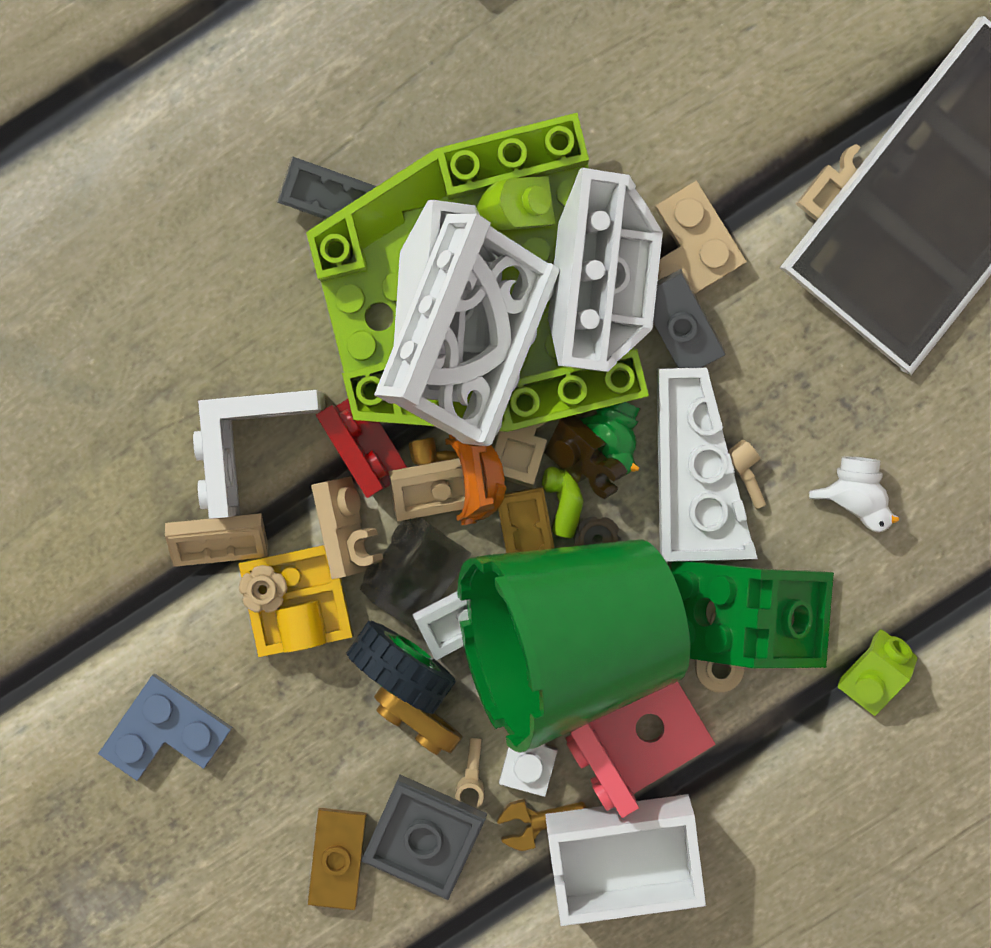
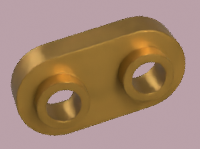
(432, 730)

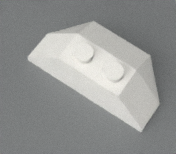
(606, 274)
(468, 326)

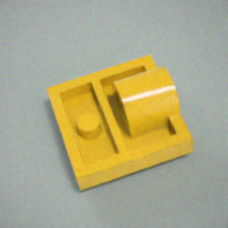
(311, 610)

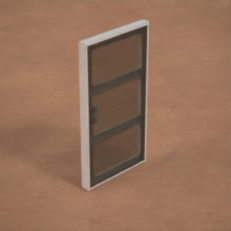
(914, 220)

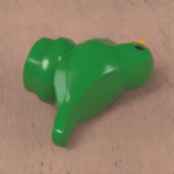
(615, 428)

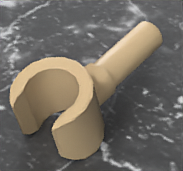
(743, 457)
(472, 772)

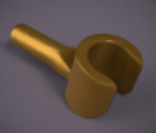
(425, 452)

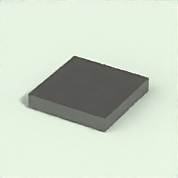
(424, 837)

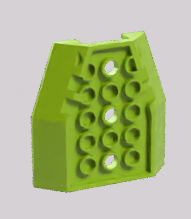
(359, 267)

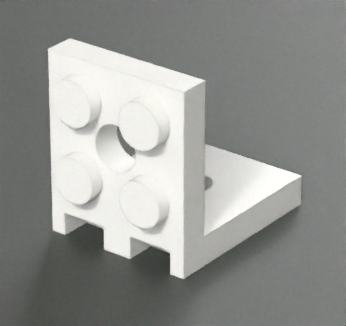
(216, 444)

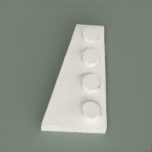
(697, 484)

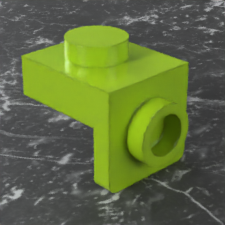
(879, 672)

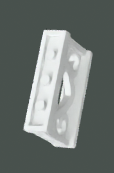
(511, 326)

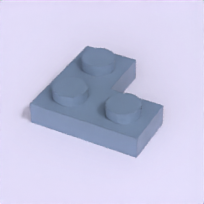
(160, 717)

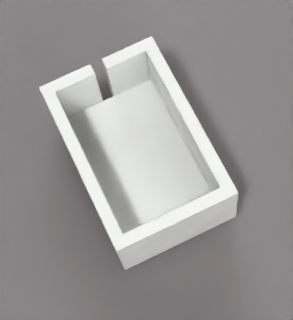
(627, 864)

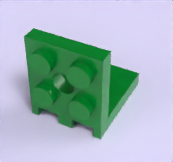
(756, 614)

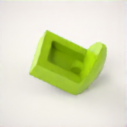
(518, 203)

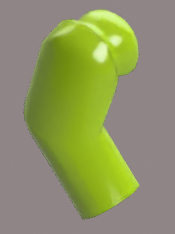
(569, 500)

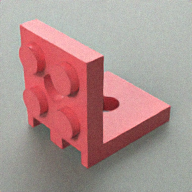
(630, 763)

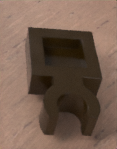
(579, 452)

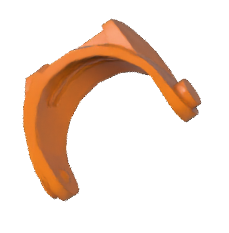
(479, 502)

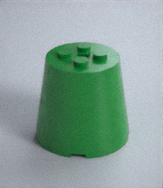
(570, 634)

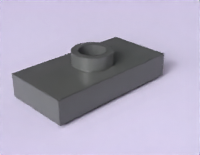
(319, 189)
(684, 323)

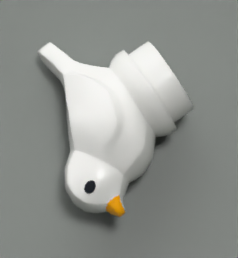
(860, 492)

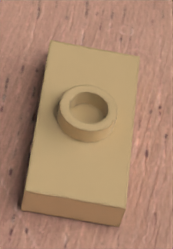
(216, 540)

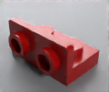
(362, 447)

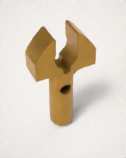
(518, 810)

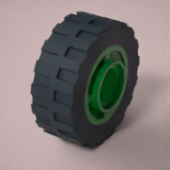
(401, 667)

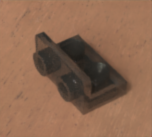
(413, 570)

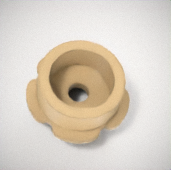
(275, 586)

